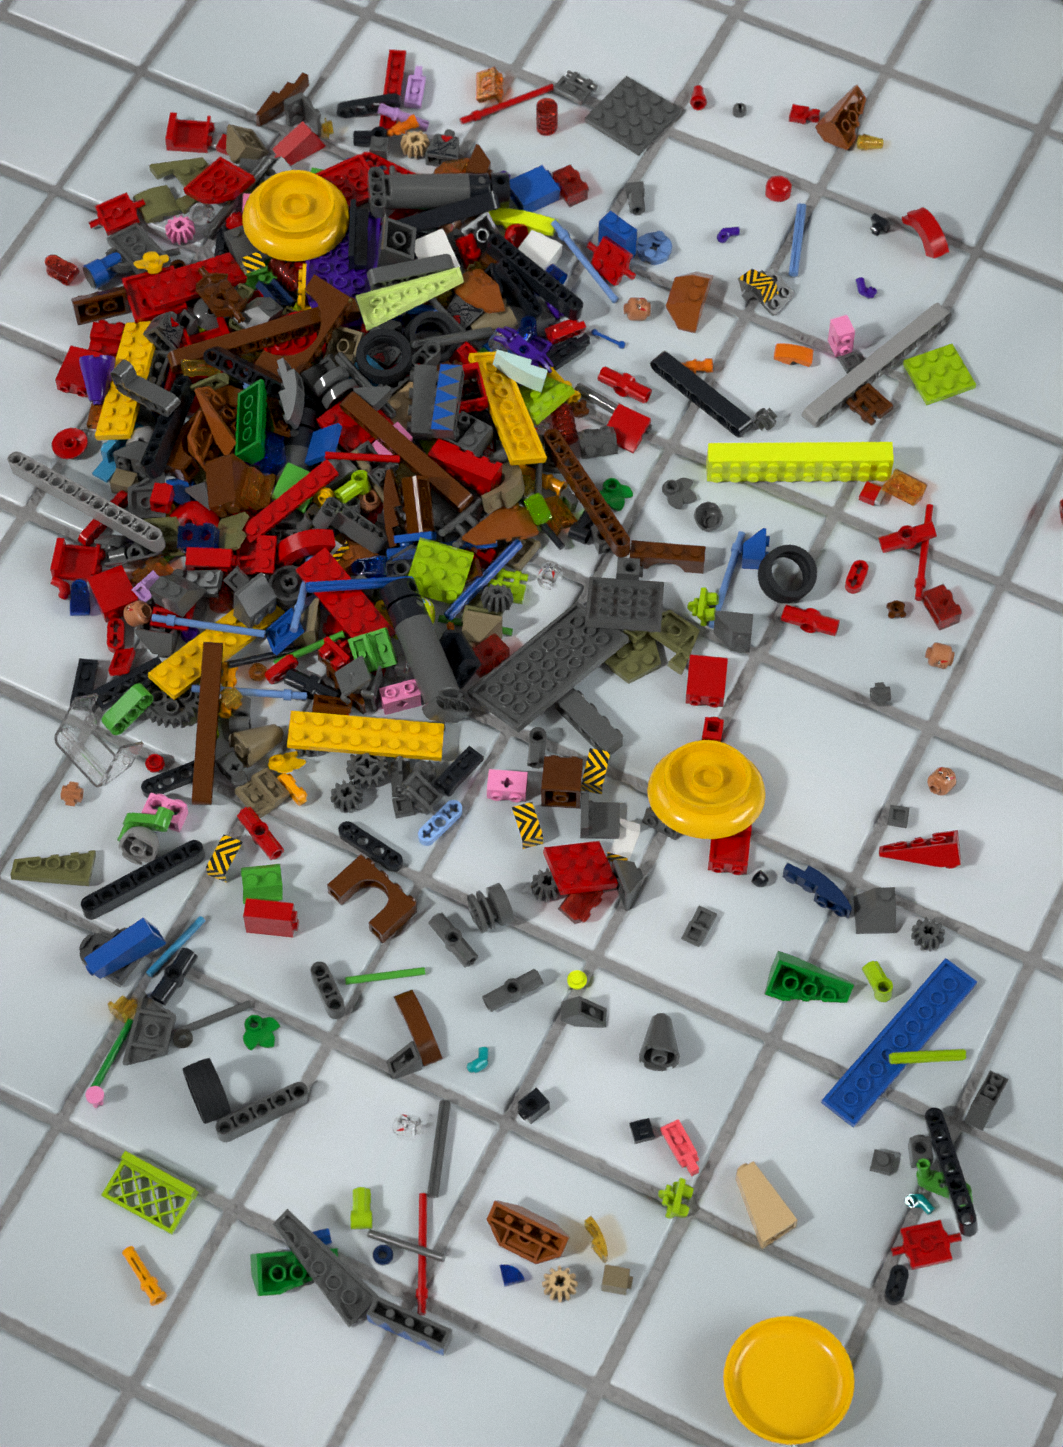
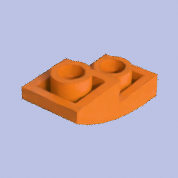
(789, 352)

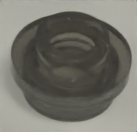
(182, 1043)

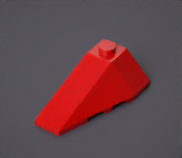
(939, 851)

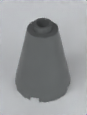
(659, 1045)

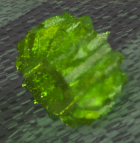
(537, 508)

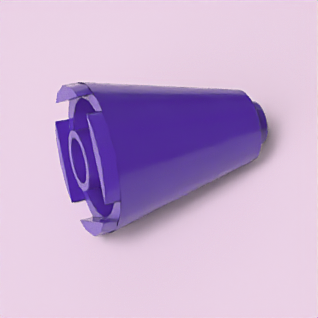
(97, 376)

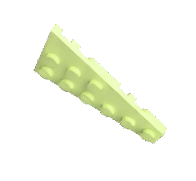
(394, 300)

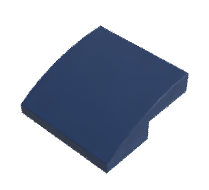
(278, 293)

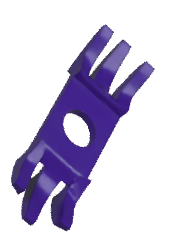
(516, 342)

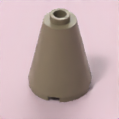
(496, 320)
(255, 743)

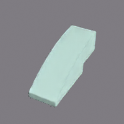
(520, 370)

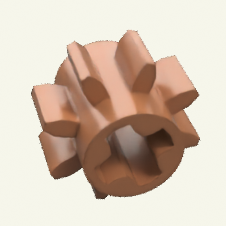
(72, 793)

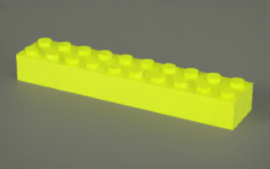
(799, 461)

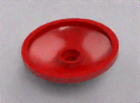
(195, 513)

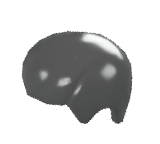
(708, 516)

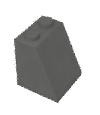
(395, 243)

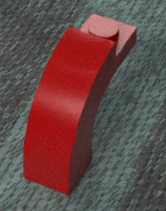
(928, 230)
(303, 544)

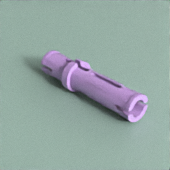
(396, 114)

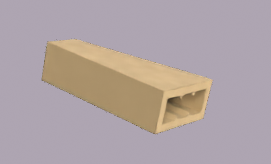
(764, 1206)

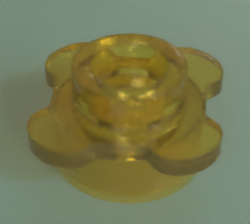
(327, 127)

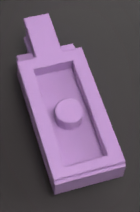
(415, 89)

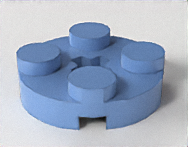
(651, 239)

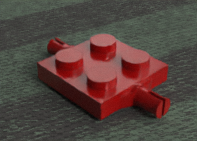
(117, 213)
(611, 260)
(926, 1244)

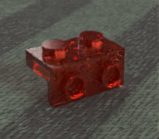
(578, 905)

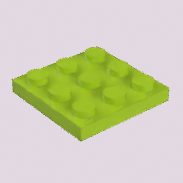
(939, 374)
(545, 402)
(440, 570)

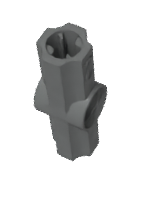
(446, 931)
(501, 995)

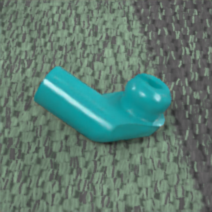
(479, 1063)
(919, 1201)

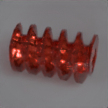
(546, 116)
(284, 273)
(564, 422)
(224, 602)

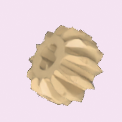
(414, 144)
(559, 1276)

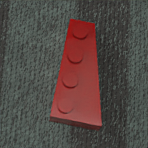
(466, 467)

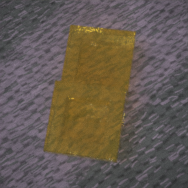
(598, 1244)

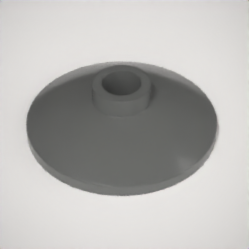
(204, 319)

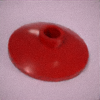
(65, 439)

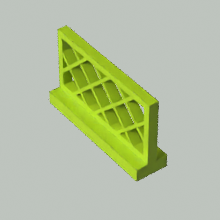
(162, 1180)

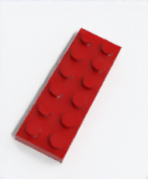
(180, 283)
(348, 607)

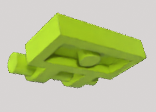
(517, 589)

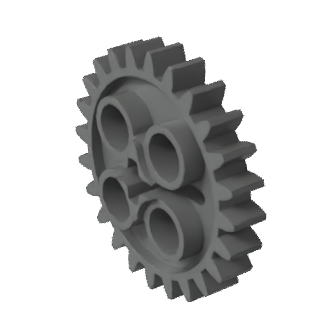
(161, 710)

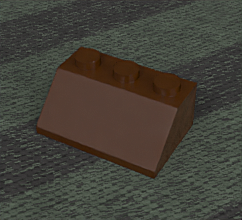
(100, 305)
(417, 504)

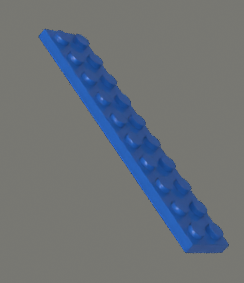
(904, 1033)

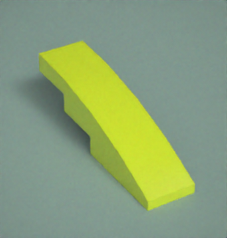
(533, 221)

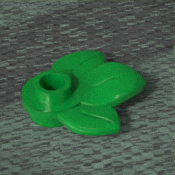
(616, 496)
(261, 1034)

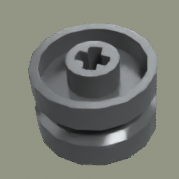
(334, 387)
(286, 586)

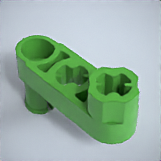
(158, 822)
(932, 1179)

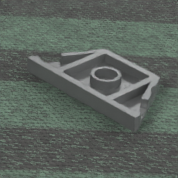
(139, 498)
(150, 1031)

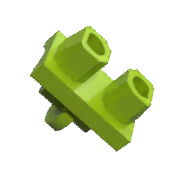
(700, 606)
(672, 1198)

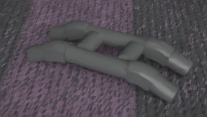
(455, 524)

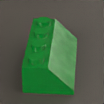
(251, 423)

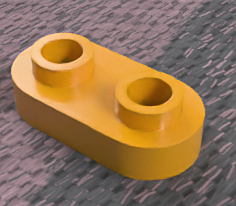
(297, 794)

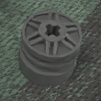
(486, 909)

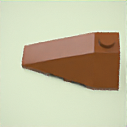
(841, 121)
(219, 417)
(503, 525)

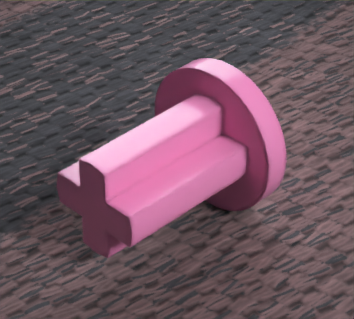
(95, 1096)

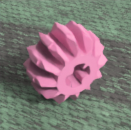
(180, 229)

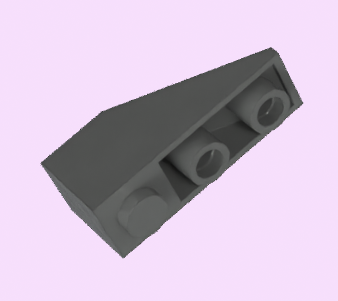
(986, 1100)

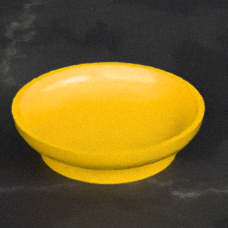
(295, 216)
(706, 790)
(788, 1380)

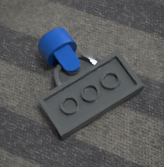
(127, 247)

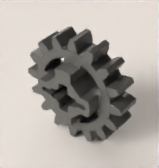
(358, 769)

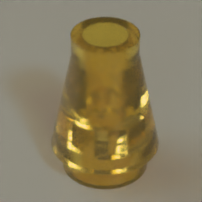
(869, 142)

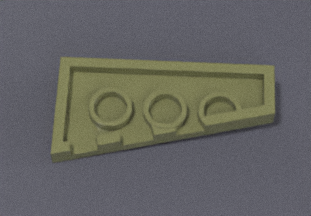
(69, 869)

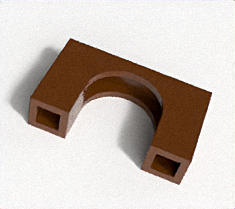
(364, 874)

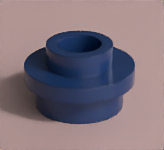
(383, 1249)

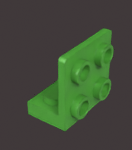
(262, 882)

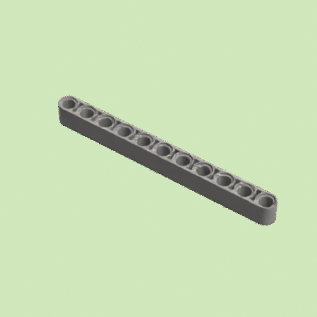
(876, 364)
(87, 501)

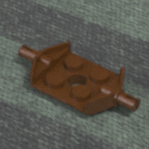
(217, 286)

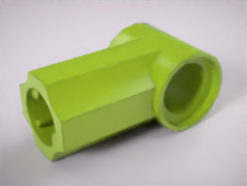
(358, 485)
(877, 980)
(362, 1214)

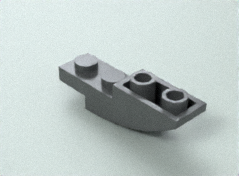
(292, 394)

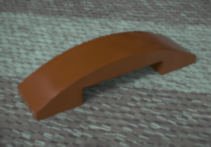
(418, 1027)

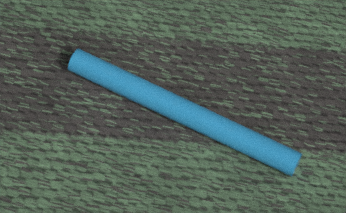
(175, 946)

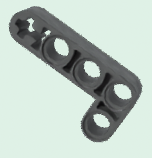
(142, 390)
(351, 524)

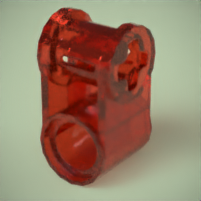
(61, 269)

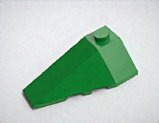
(800, 980)
(278, 1272)

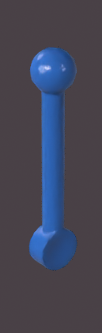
(621, 344)

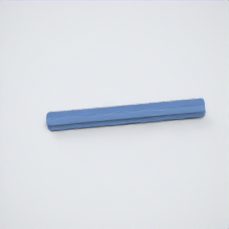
(797, 240)

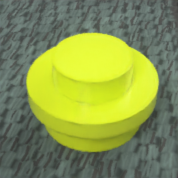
(577, 979)

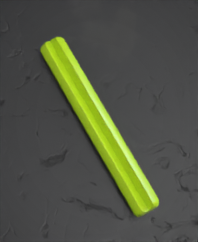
(927, 1056)

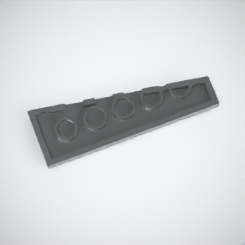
(335, 1279)

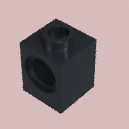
(537, 1098)

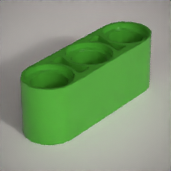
(127, 709)

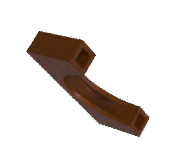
(332, 306)
(180, 462)

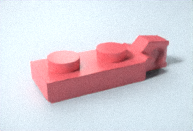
(681, 1146)

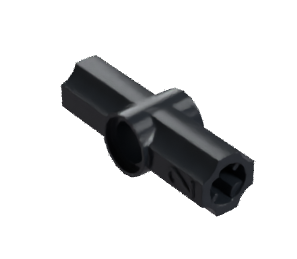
(310, 684)
(181, 967)

